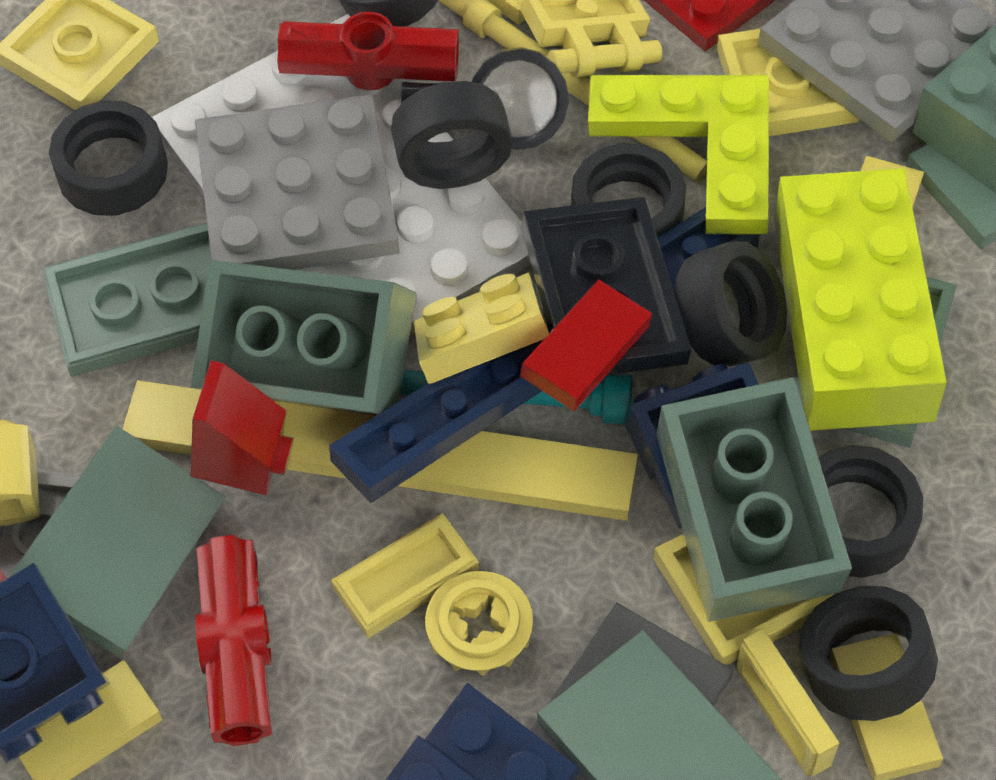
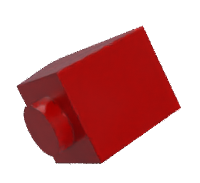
(237, 433)

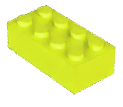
(858, 300)

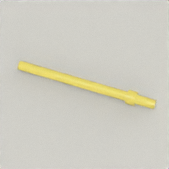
(487, 20)

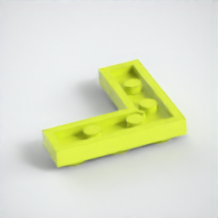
(720, 107)

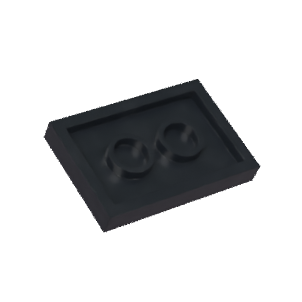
(620, 247)

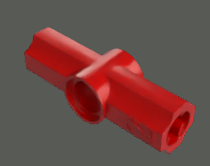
(368, 51)
(233, 641)

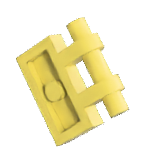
(581, 22)

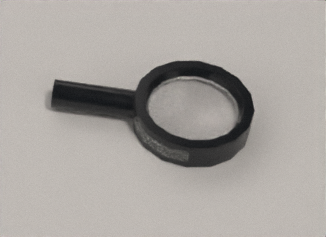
(529, 89)

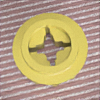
(468, 596)

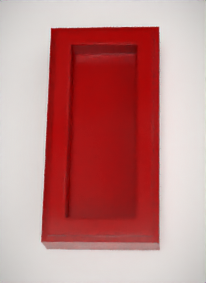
(586, 345)

